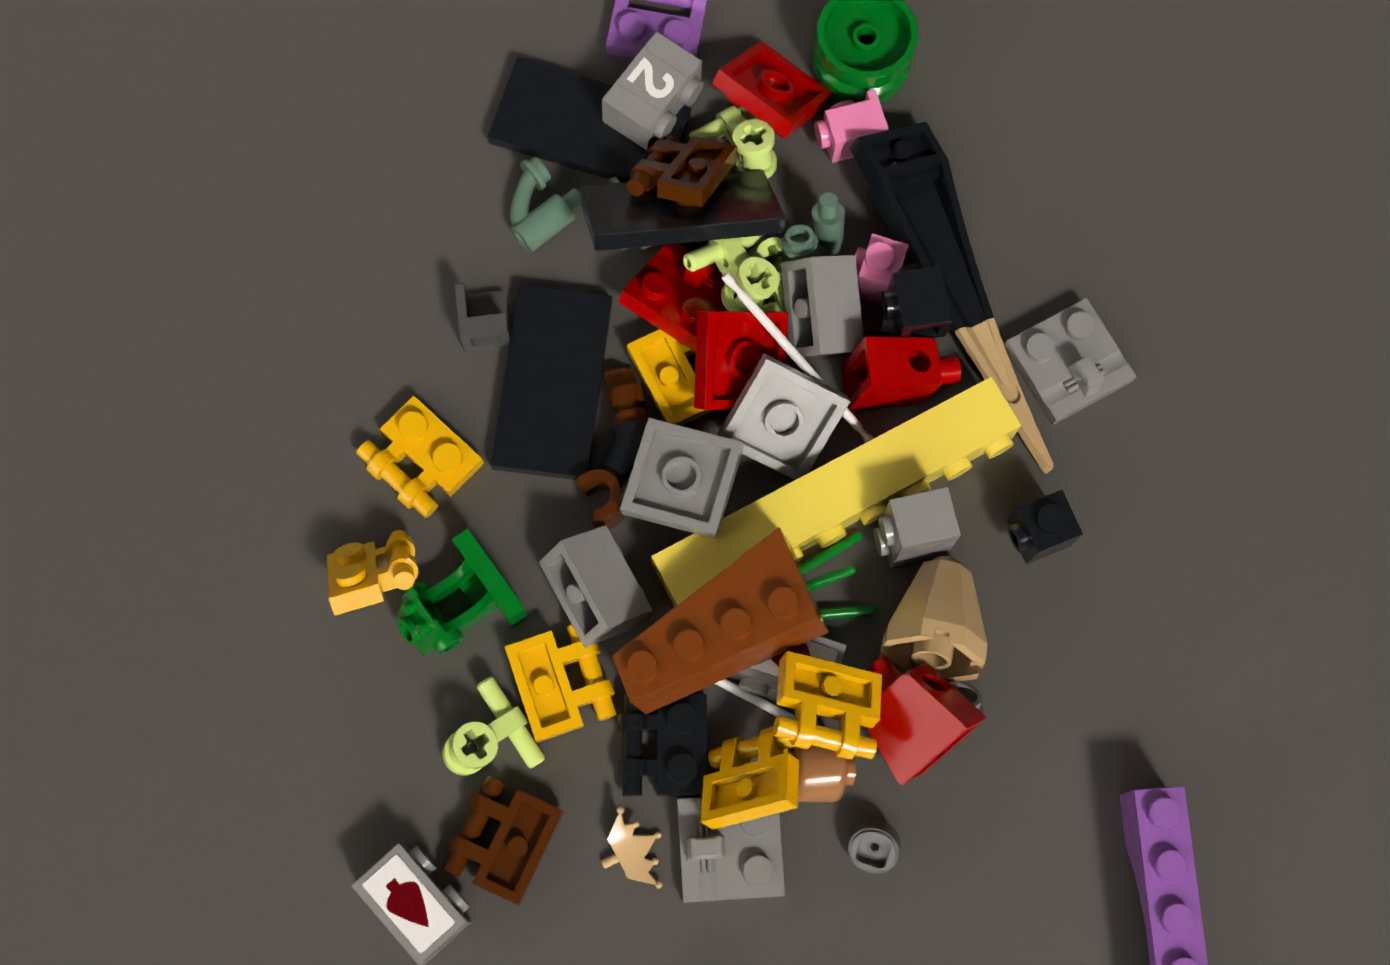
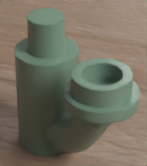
(549, 218)
(825, 234)

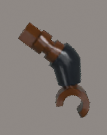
(630, 422)

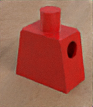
(896, 372)
(919, 718)

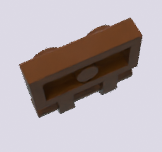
(683, 171)
(517, 845)

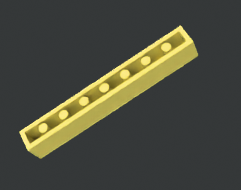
(850, 487)

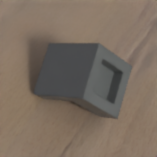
(482, 319)

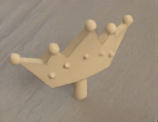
(631, 850)

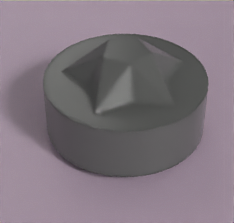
(874, 846)

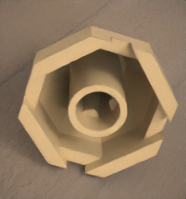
(938, 623)

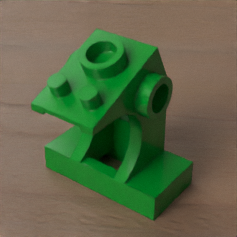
(481, 583)

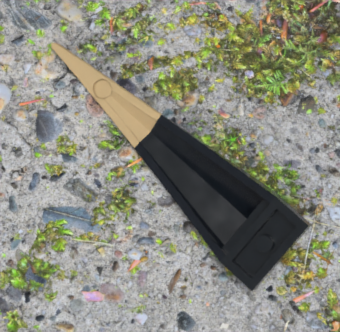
(921, 208)

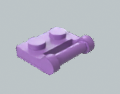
(633, 27)

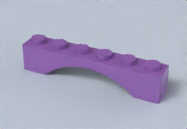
(1165, 874)

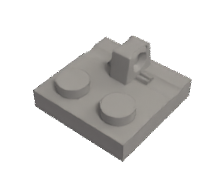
(1069, 361)
(784, 417)
(682, 478)
(729, 860)

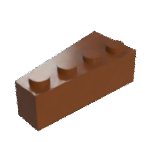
(723, 628)

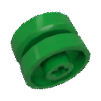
(864, 48)

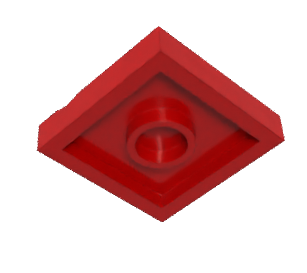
(772, 89)
(672, 295)
(728, 353)

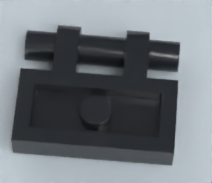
(680, 747)

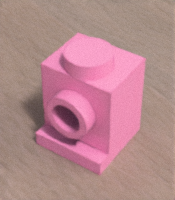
(847, 122)
(877, 265)

